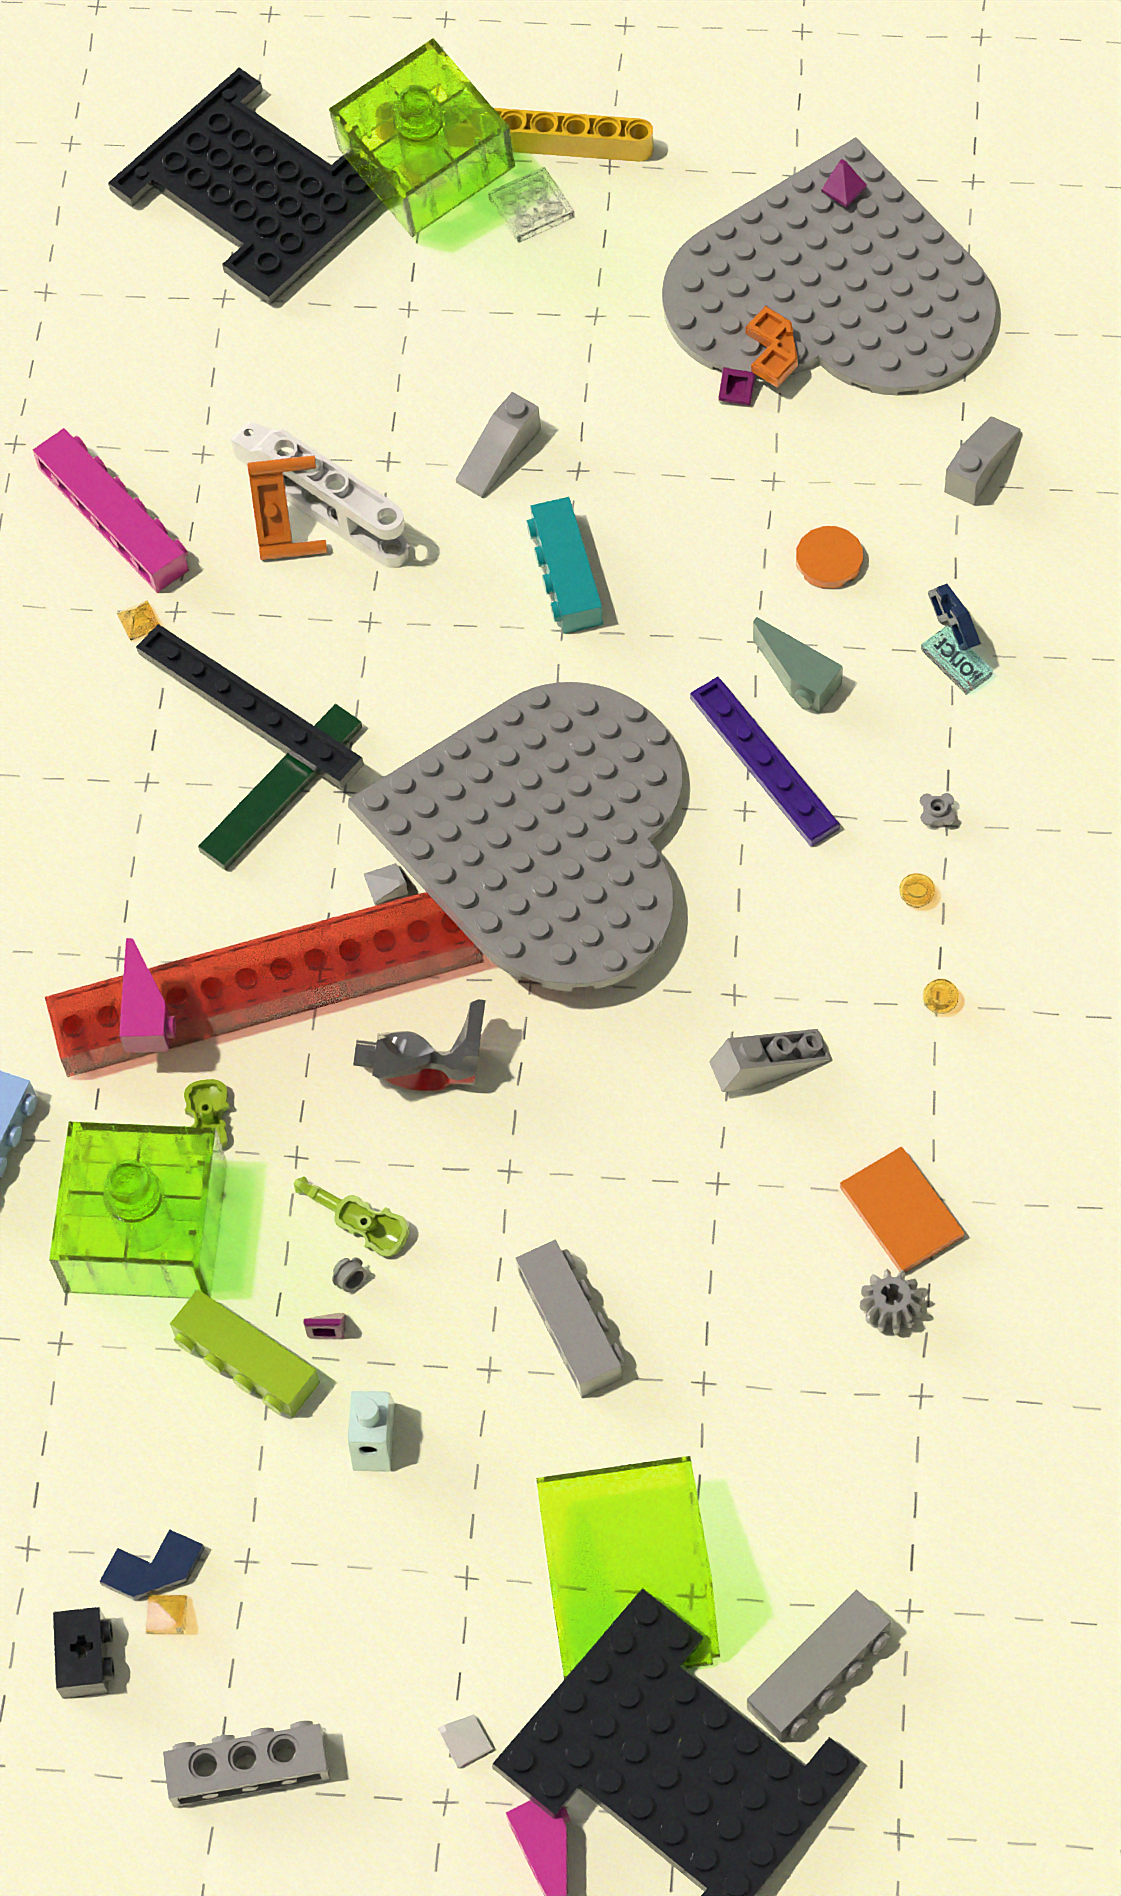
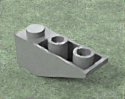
(764, 1058)

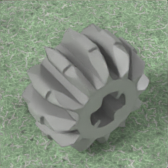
(881, 1290)

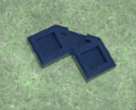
(949, 607)
(139, 1578)

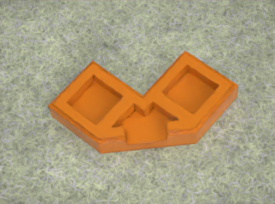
(780, 355)

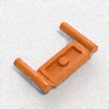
(272, 510)

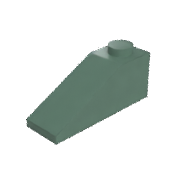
(802, 670)

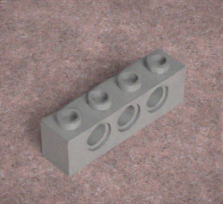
(267, 1774)

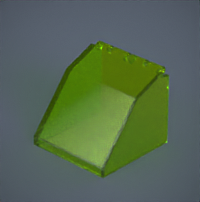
(623, 1533)

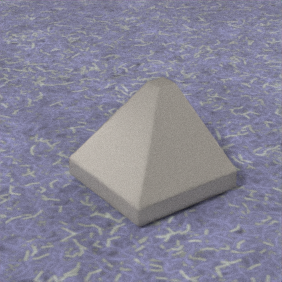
(386, 883)

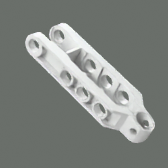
(356, 503)

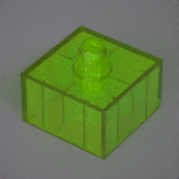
(422, 137)
(138, 1210)

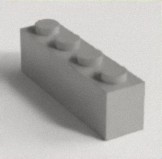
(569, 1317)
(819, 1666)

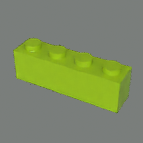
(244, 1354)

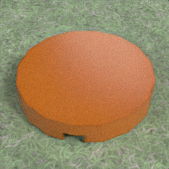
(829, 556)

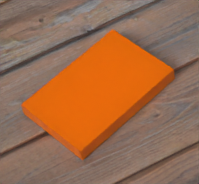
(901, 1210)

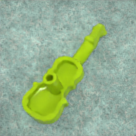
(206, 1103)
(382, 1230)

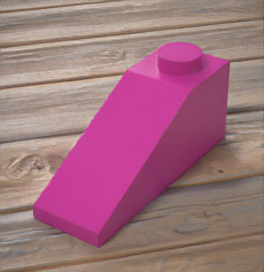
(144, 1014)
(543, 1845)

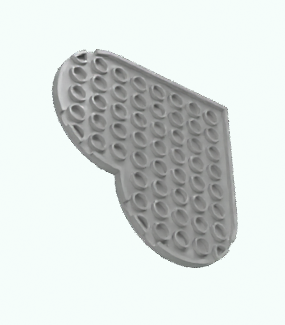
(867, 286)
(542, 832)

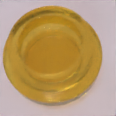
(917, 890)
(940, 996)

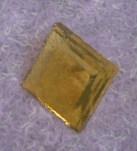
(138, 620)

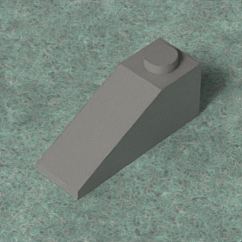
(500, 443)
(979, 459)

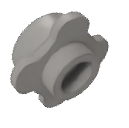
(937, 818)

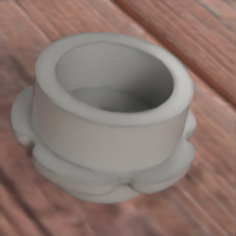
(349, 1274)

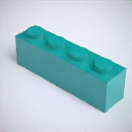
(566, 565)

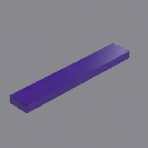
(764, 761)

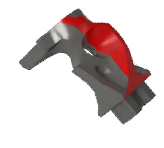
(413, 1062)

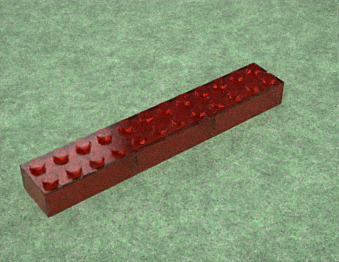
(268, 978)

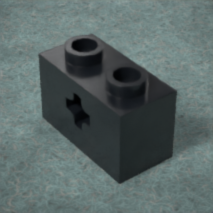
(72, 1633)

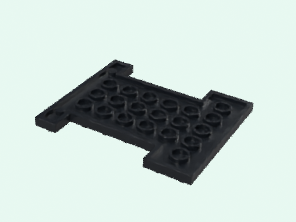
(251, 187)
(671, 1758)

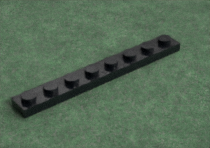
(250, 706)

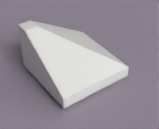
(464, 1740)

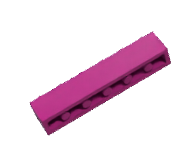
(111, 509)

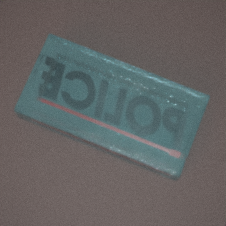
(963, 667)

